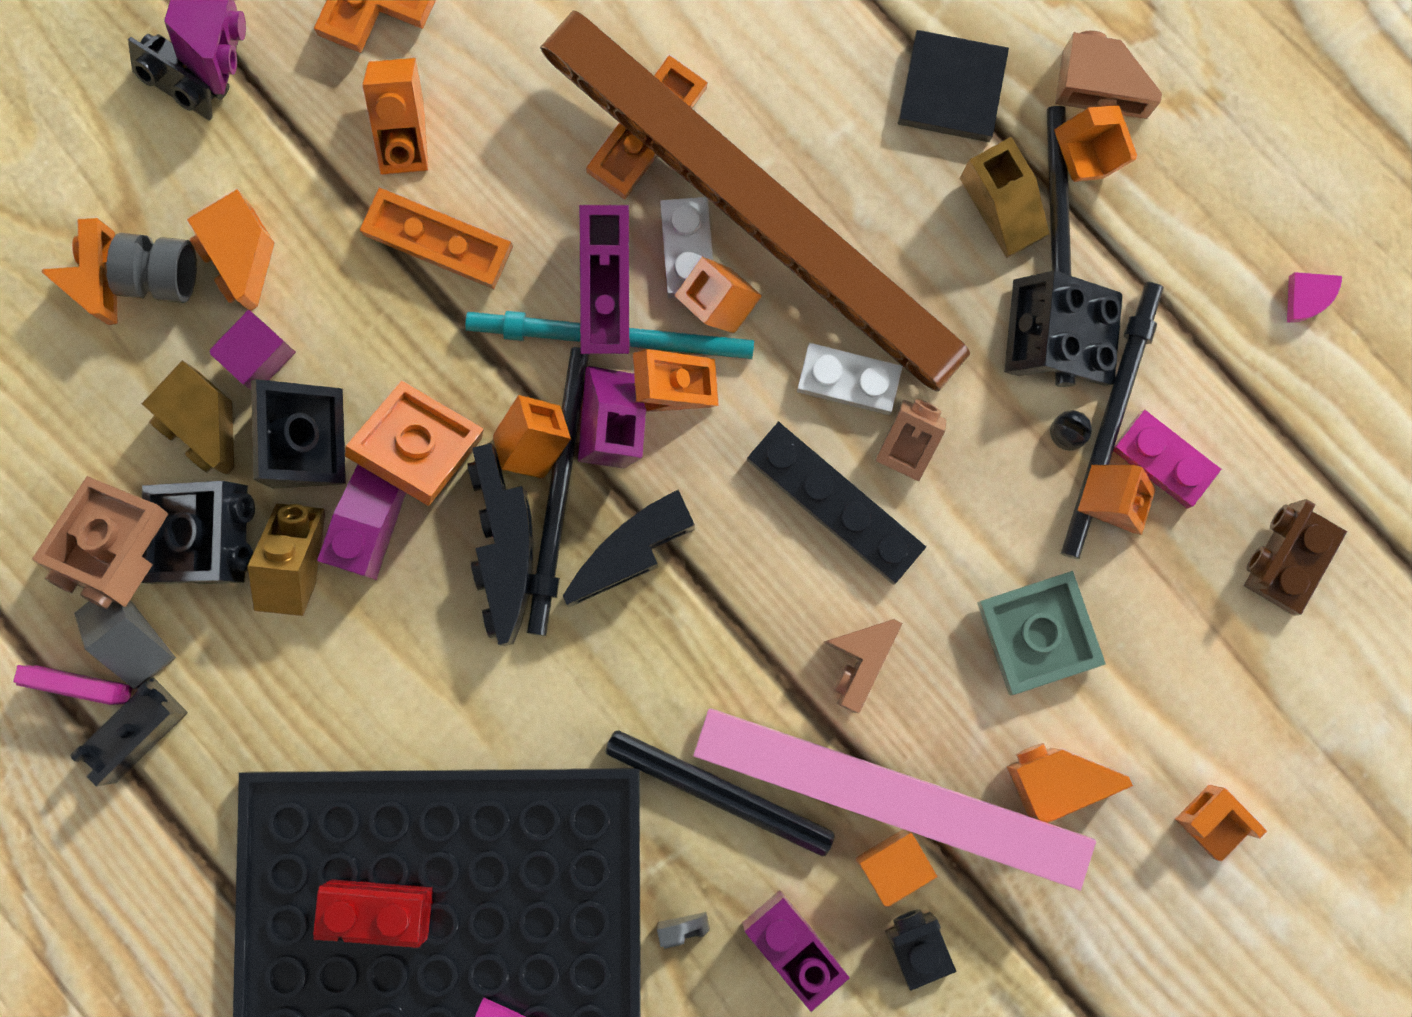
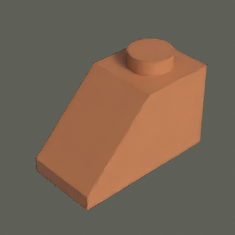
(1104, 73)

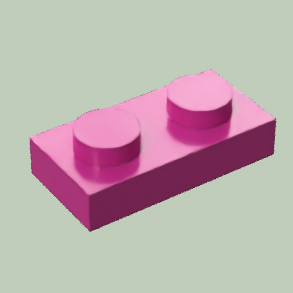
(1166, 459)

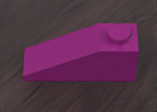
(604, 279)
(362, 524)

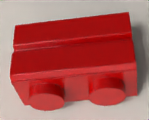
(373, 913)

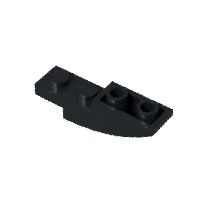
(508, 563)

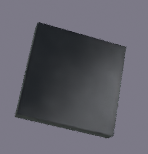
(953, 86)

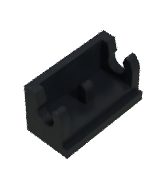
(129, 733)

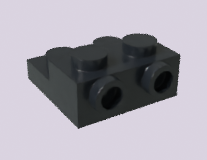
(202, 533)

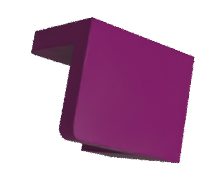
(251, 350)

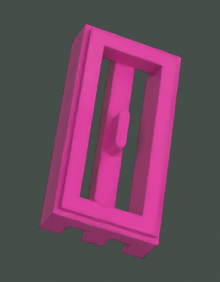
(72, 684)

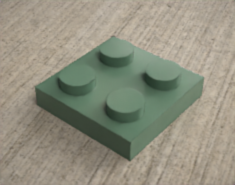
(1041, 633)

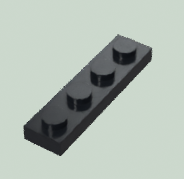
(836, 503)

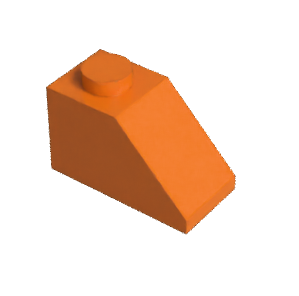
(1060, 782)

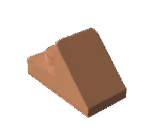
(870, 648)

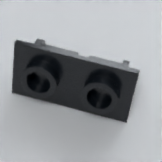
(157, 65)

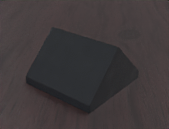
(297, 434)

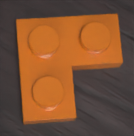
(352, 20)

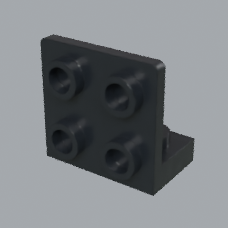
(1063, 328)

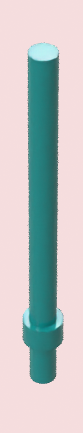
(517, 326)

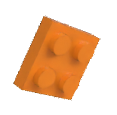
(414, 443)

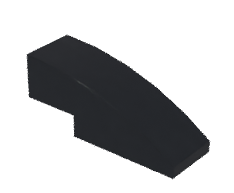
(629, 547)

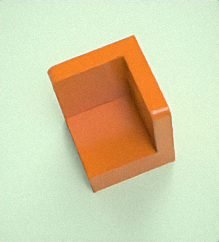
(1095, 143)
(717, 295)
(531, 437)
(1218, 822)
(896, 867)

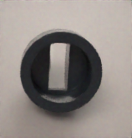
(1066, 437)

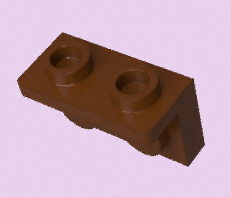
(1294, 557)

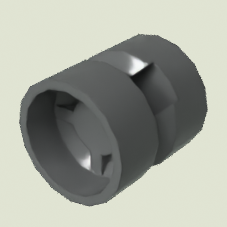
(161, 267)

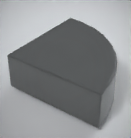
(675, 931)

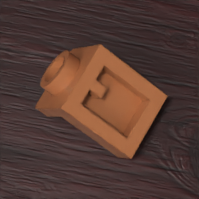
(912, 438)

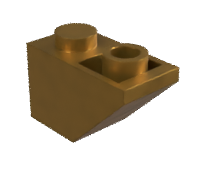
(1006, 196)
(196, 413)
(286, 560)

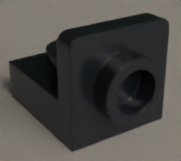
(919, 948)

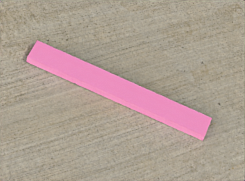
(896, 799)

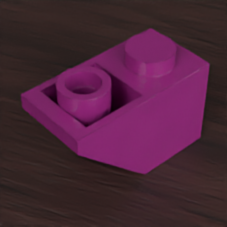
(206, 38)
(611, 419)
(795, 951)

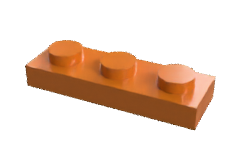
(623, 156)
(436, 238)

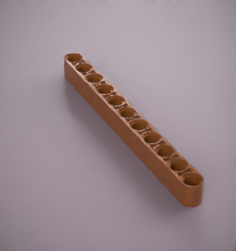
(755, 201)

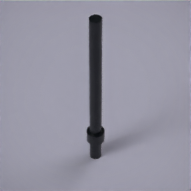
(1058, 208)
(1138, 332)
(544, 583)

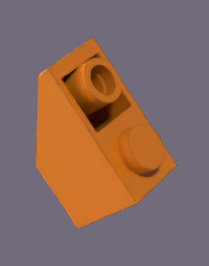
(396, 115)
(237, 245)

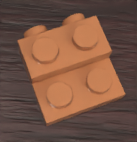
(101, 543)

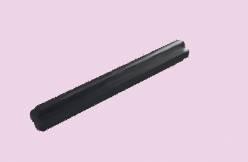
(720, 793)

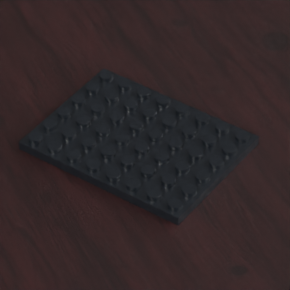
(524, 876)

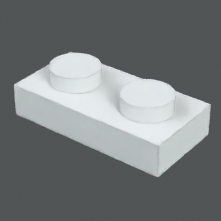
(684, 238)
(849, 379)

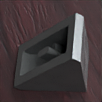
(123, 641)

